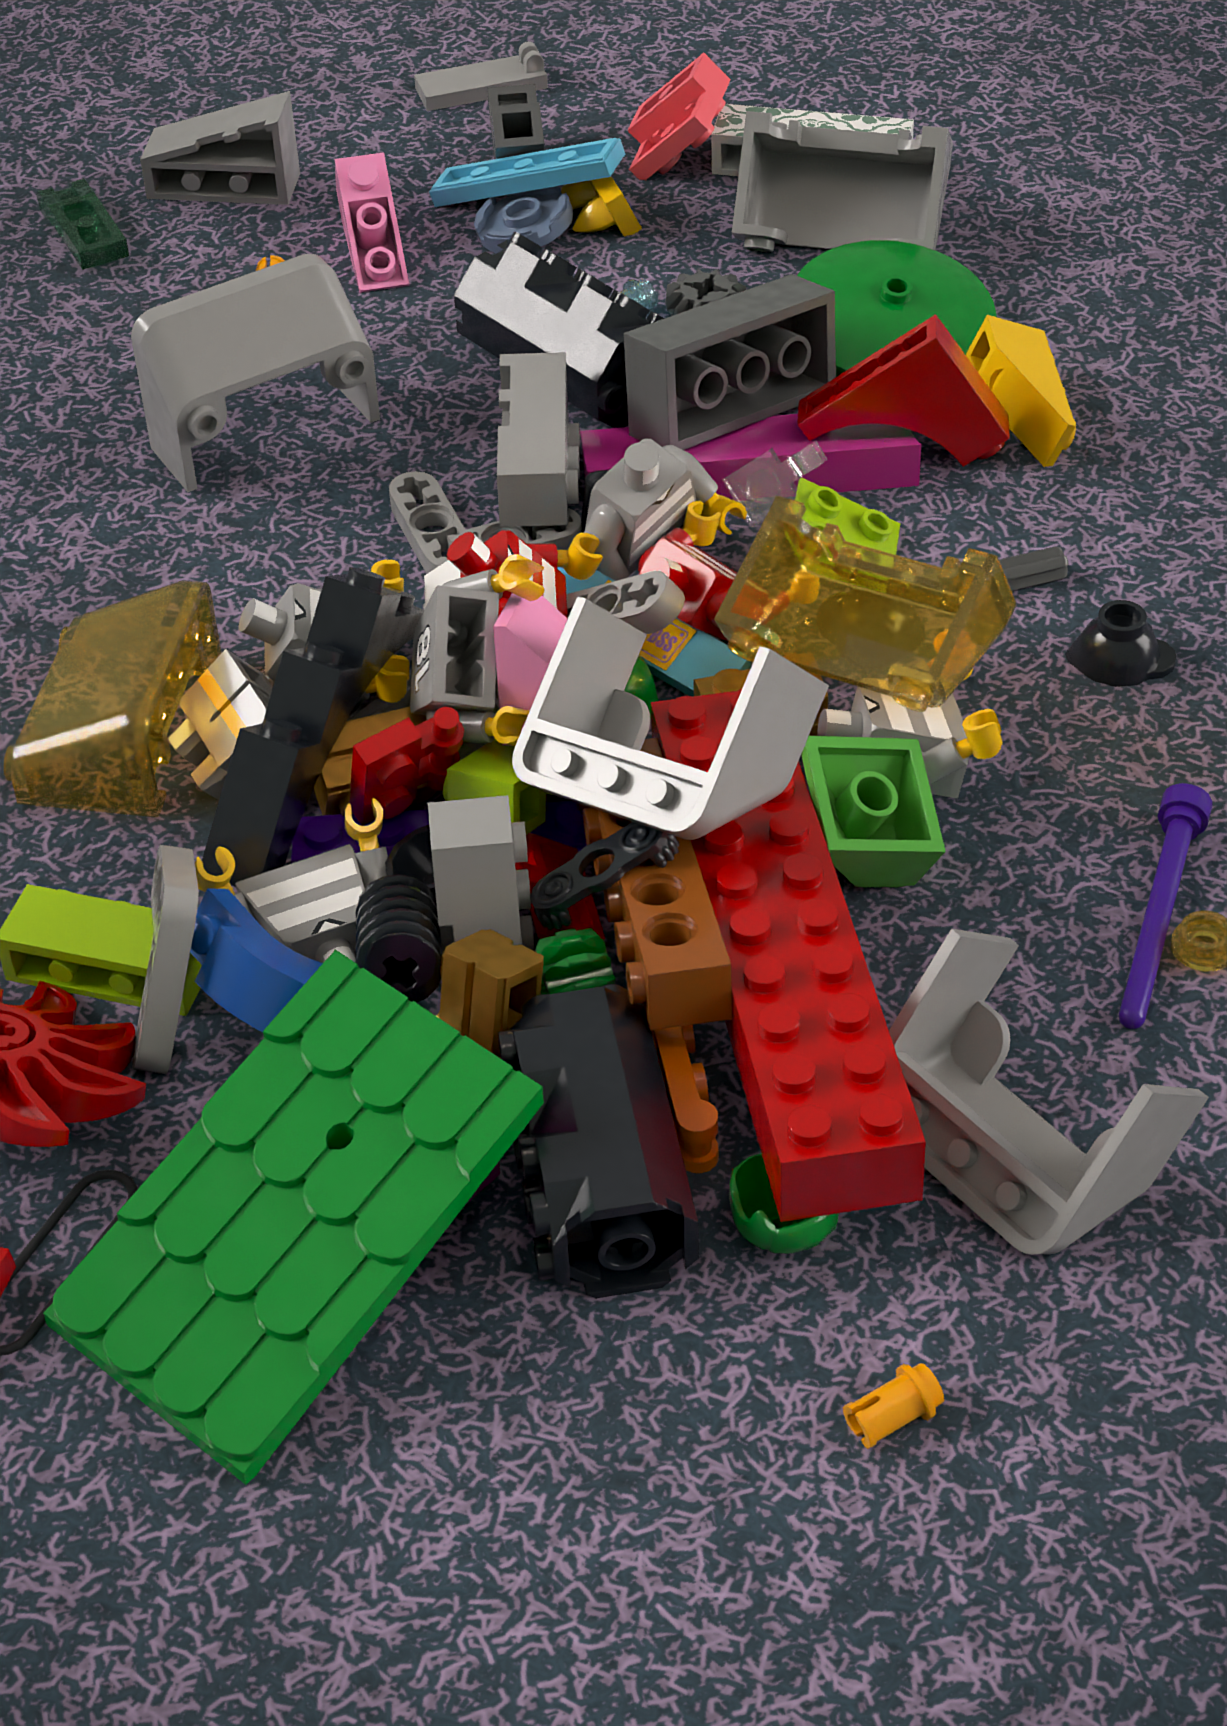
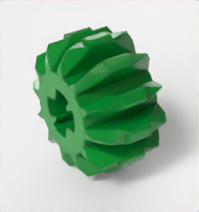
(574, 961)

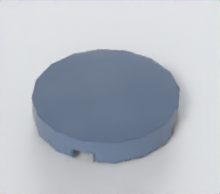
(534, 214)

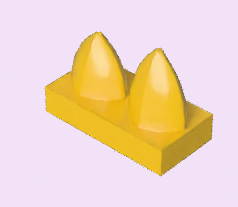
(603, 206)

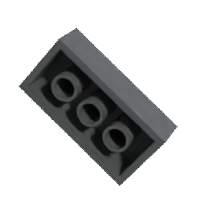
(729, 362)

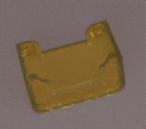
(864, 610)
(112, 701)

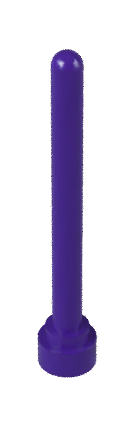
(1183, 816)

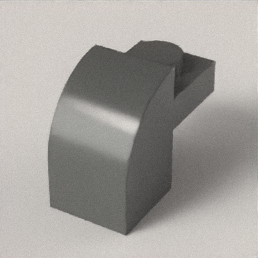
(515, 120)

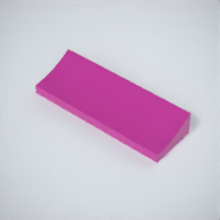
(856, 454)

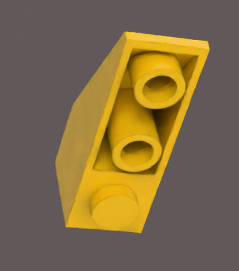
(1025, 380)

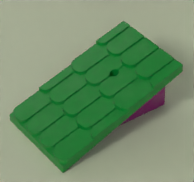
(292, 1212)

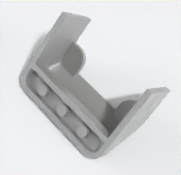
(238, 338)
(589, 734)
(990, 1142)

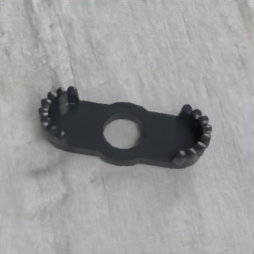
(568, 886)

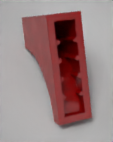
(916, 385)

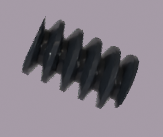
(399, 935)

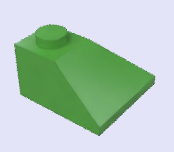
(874, 808)

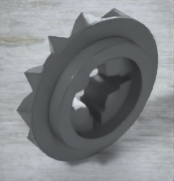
(689, 288)

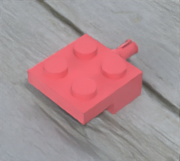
(677, 117)

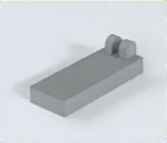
(470, 82)

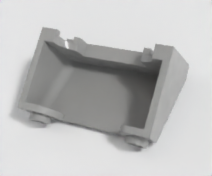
(838, 185)

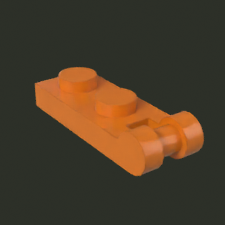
(688, 1098)

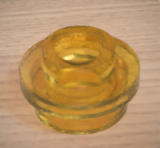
(1201, 941)

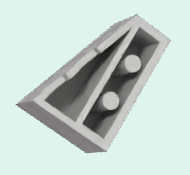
(536, 442)

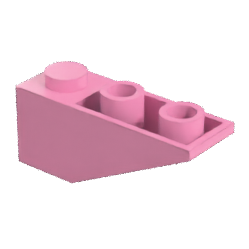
(370, 222)

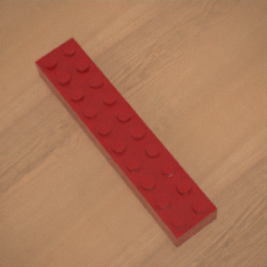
(803, 1003)

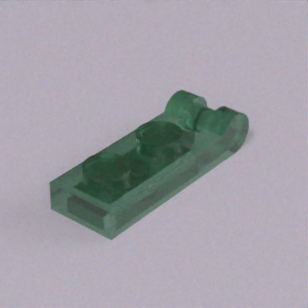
(83, 224)

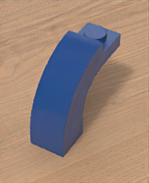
(243, 963)

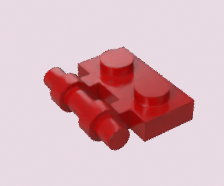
(400, 759)

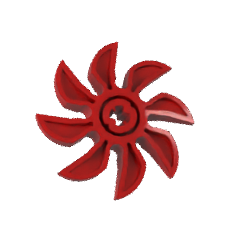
(60, 1069)

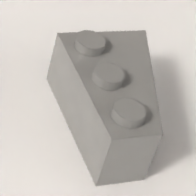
(226, 155)
(476, 871)

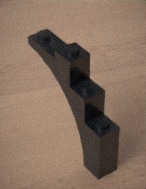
(312, 696)

